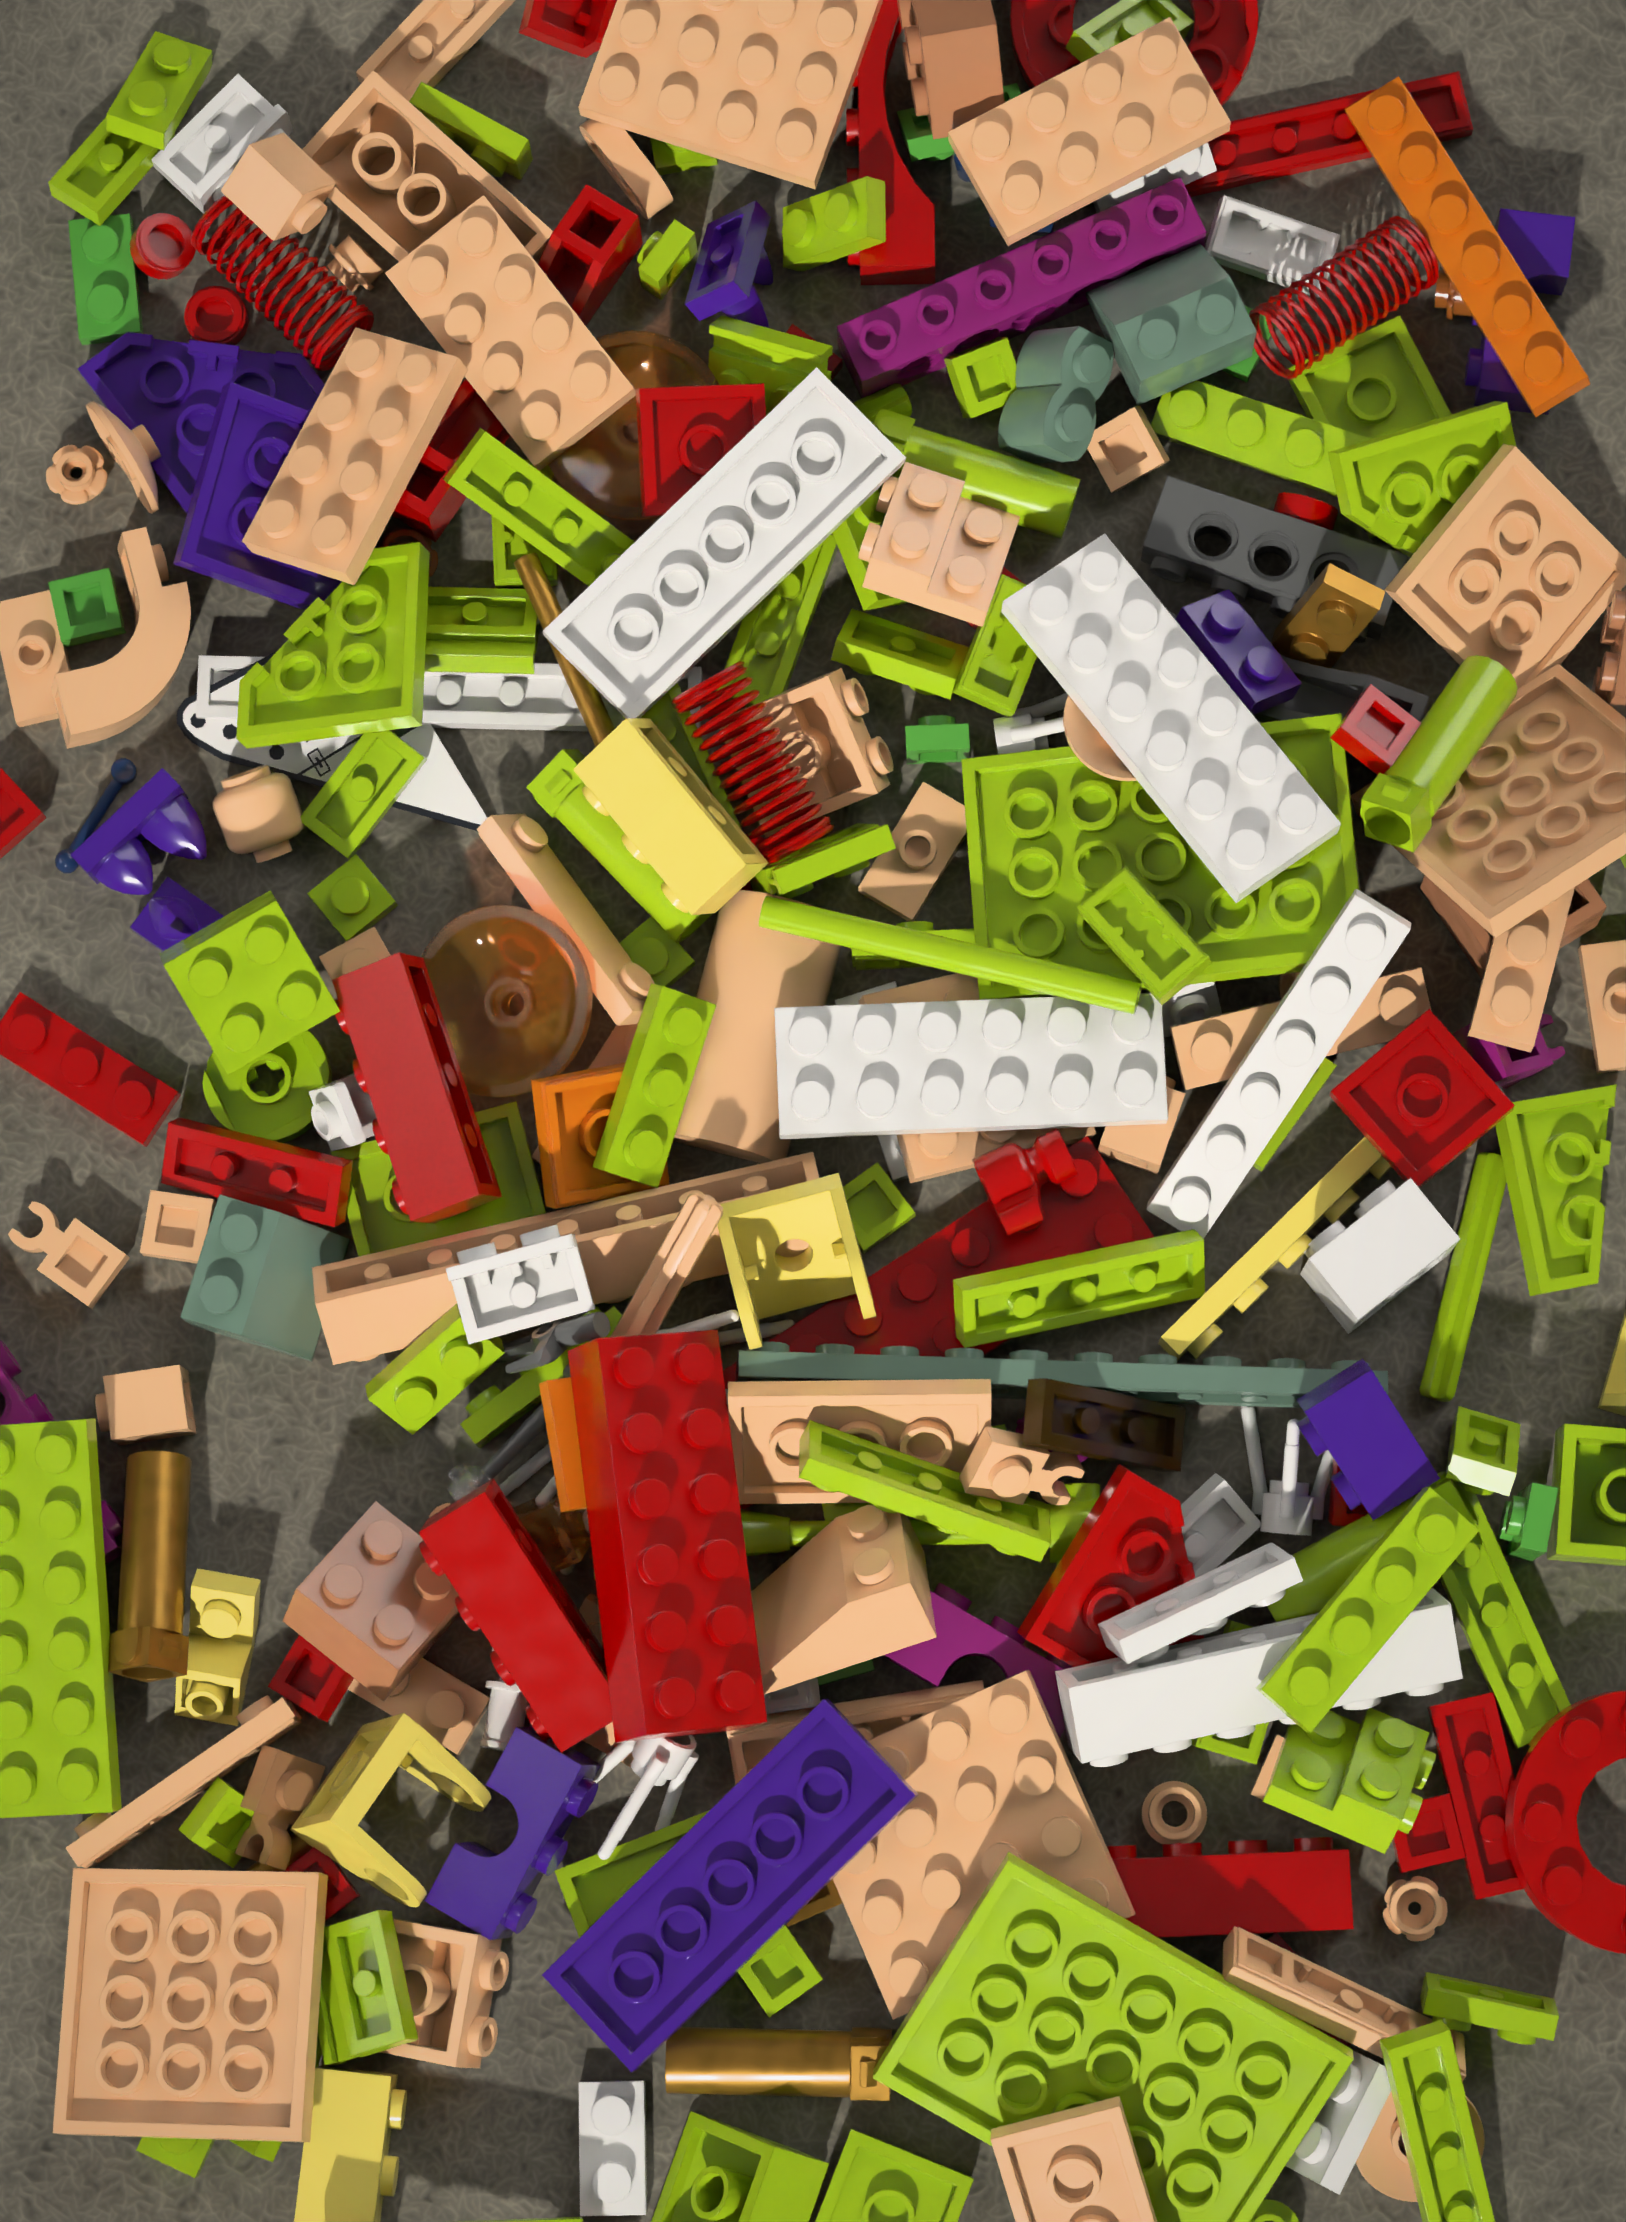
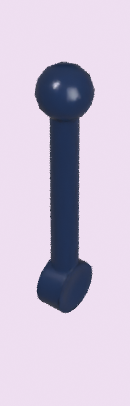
(123, 773)

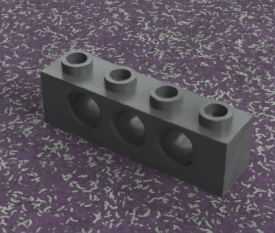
(1250, 531)

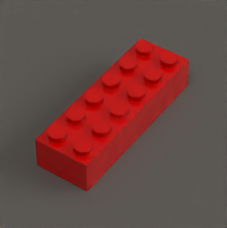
(666, 1535)

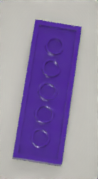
(729, 1884)

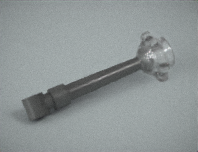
(470, 1477)

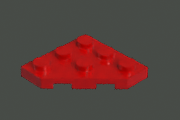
(1118, 1559)

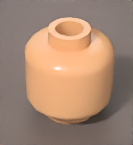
(258, 813)

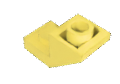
(220, 1646)

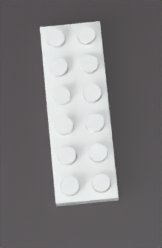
(724, 546)
(1170, 718)
(968, 1067)

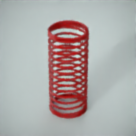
(230, 231)
(1413, 236)
(799, 835)

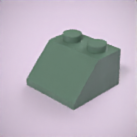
(1173, 322)
(259, 1278)

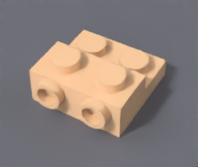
(937, 545)
(828, 741)
(450, 1992)

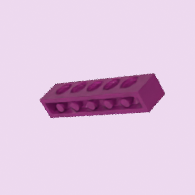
(1016, 288)

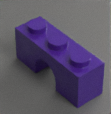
(1543, 252)
(547, 1791)

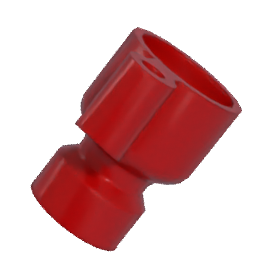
(1015, 1177)

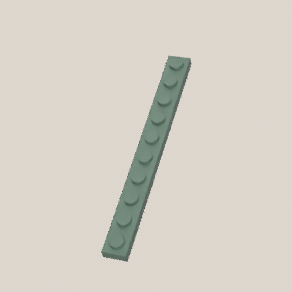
(1154, 1377)

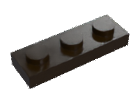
(1104, 1425)

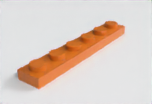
(1468, 247)

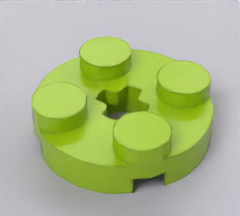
(265, 1116)

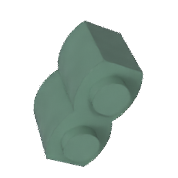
(1055, 395)

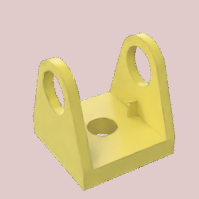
(776, 1284)
(355, 1783)

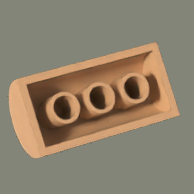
(405, 175)
(747, 976)

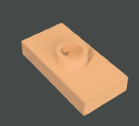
(31, 656)
(925, 845)
(1605, 996)

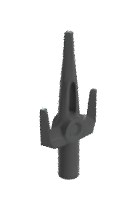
(552, 1340)

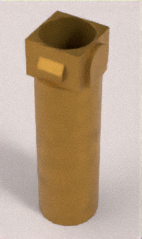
(153, 1569)
(776, 2062)

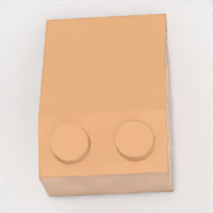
(843, 1599)

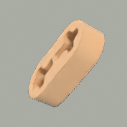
(627, 166)

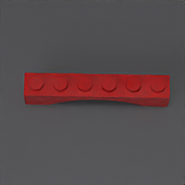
(910, 214)
(583, 264)

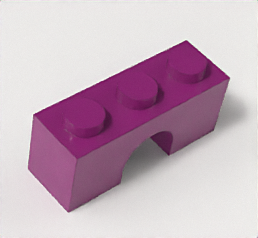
(966, 1636)

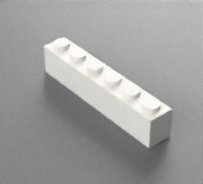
(1213, 1682)

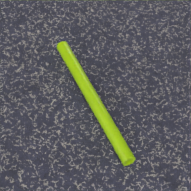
(950, 954)

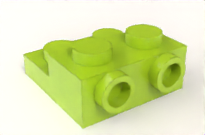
(1353, 1776)

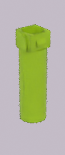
(1007, 483)
(1410, 792)
(561, 796)
(1334, 1558)

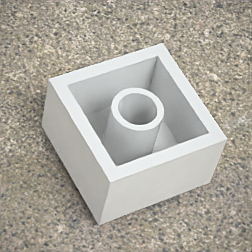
(1379, 1254)

